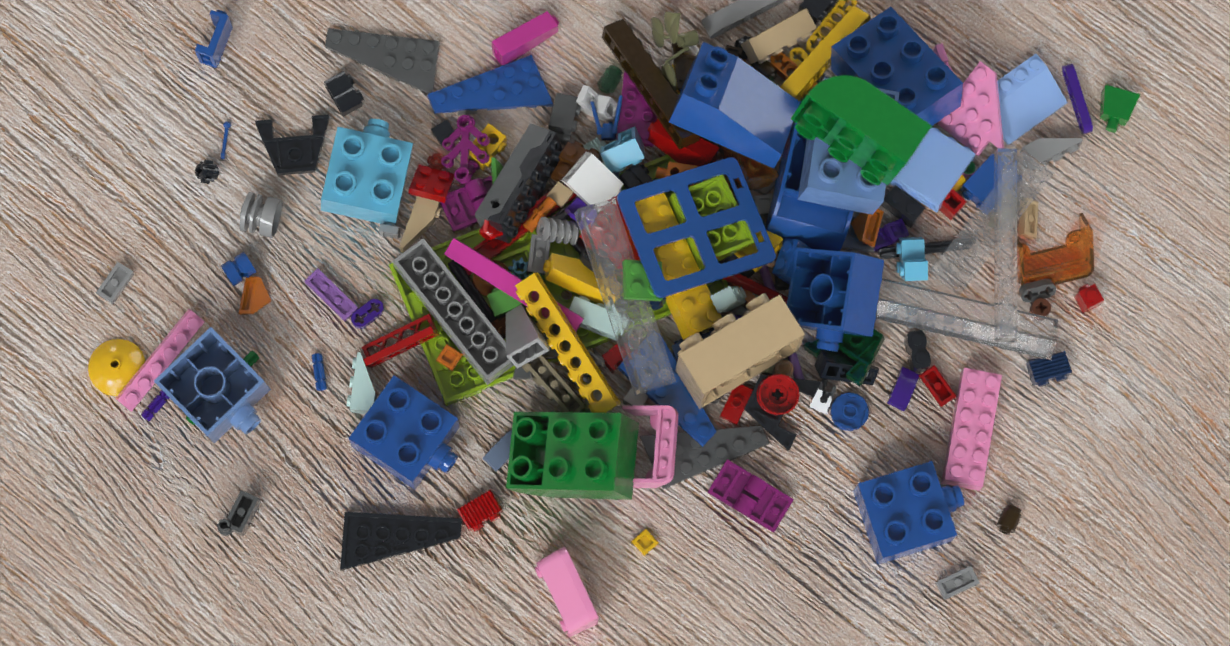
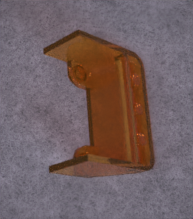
(1059, 263)

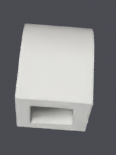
(604, 105)

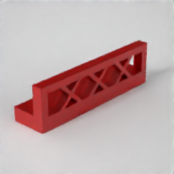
(401, 345)

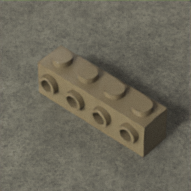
(554, 384)

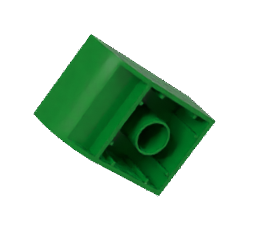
(861, 126)
(573, 455)

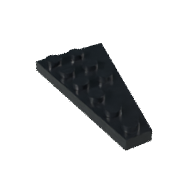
(383, 536)

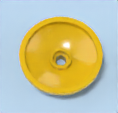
(110, 379)

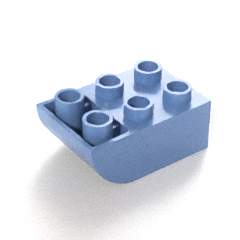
(838, 183)

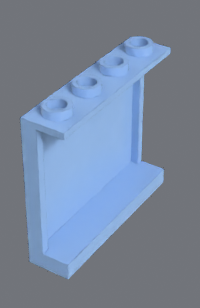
(933, 169)

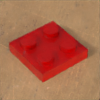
(431, 183)

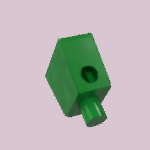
(1116, 106)

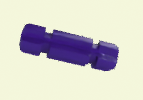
(154, 406)

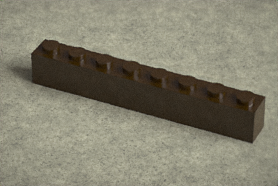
(646, 78)

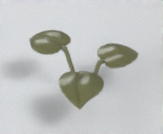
(684, 40)

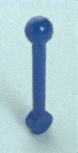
(227, 125)

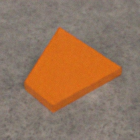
(867, 227)
(253, 296)

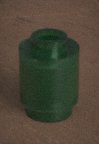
(610, 79)

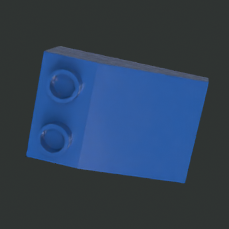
(734, 106)

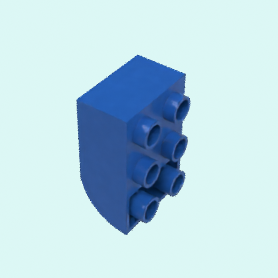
(790, 218)

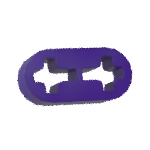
(364, 310)

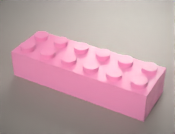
(971, 429)

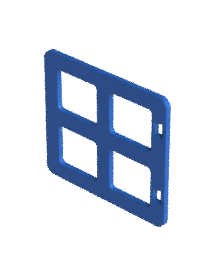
(695, 227)

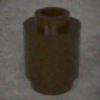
(765, 69)
(1009, 519)

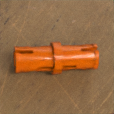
(542, 211)

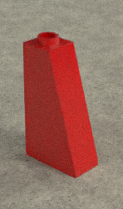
(696, 154)

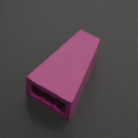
(524, 38)

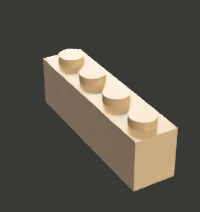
(778, 36)

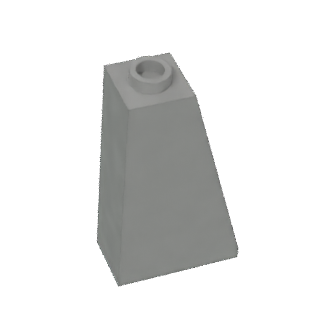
(523, 337)

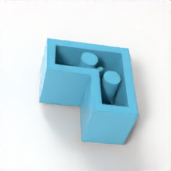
(624, 151)
(912, 261)

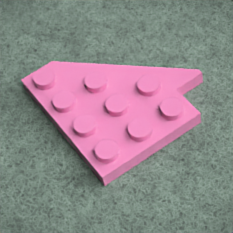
(979, 115)

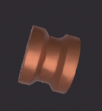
(1037, 309)

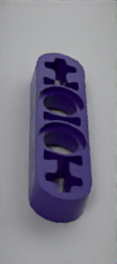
(1077, 98)

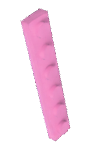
(159, 360)

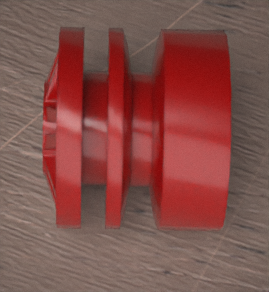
(786, 402)

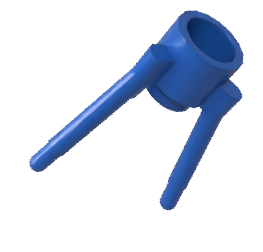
(609, 130)

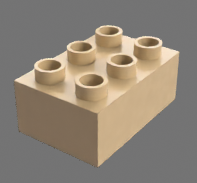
(738, 349)

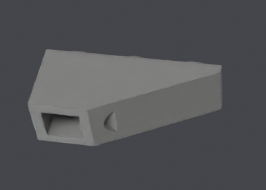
(1052, 148)

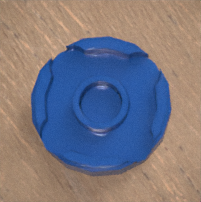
(849, 411)

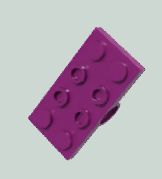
(635, 111)
(464, 202)
(750, 496)

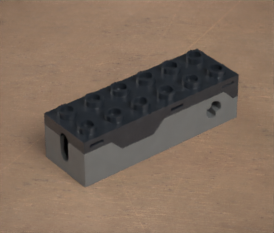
(519, 184)

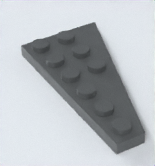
(397, 57)
(694, 459)

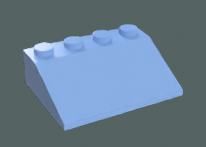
(1027, 98)

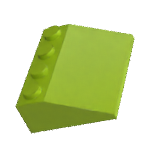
(709, 198)

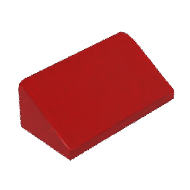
(937, 386)

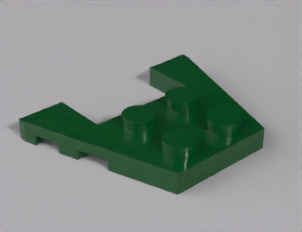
(857, 347)

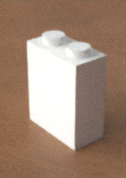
(592, 180)

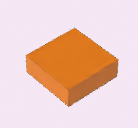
(449, 357)

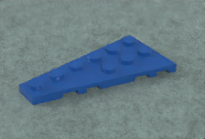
(498, 89)
(676, 395)

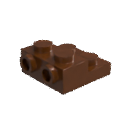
(569, 156)

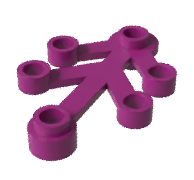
(464, 147)

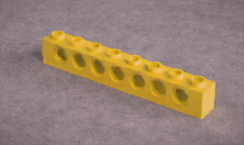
(535, 283)

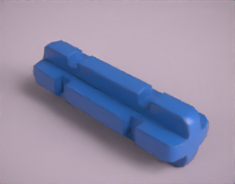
(319, 372)

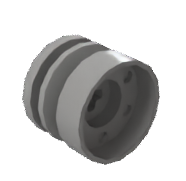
(257, 214)

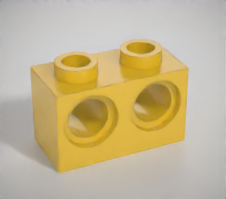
(490, 149)

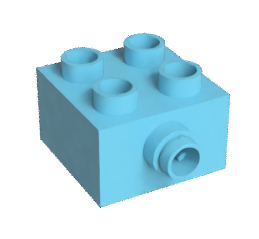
(366, 174)

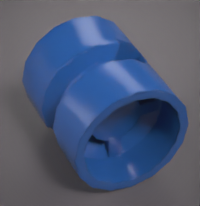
(238, 268)

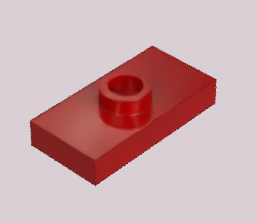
(736, 404)

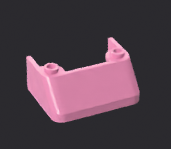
(665, 422)
(567, 591)

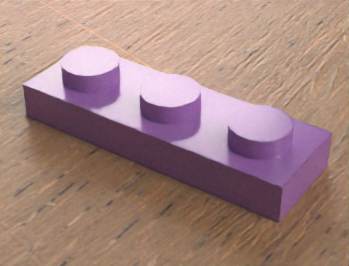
(331, 294)

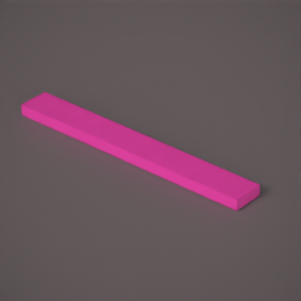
(499, 277)

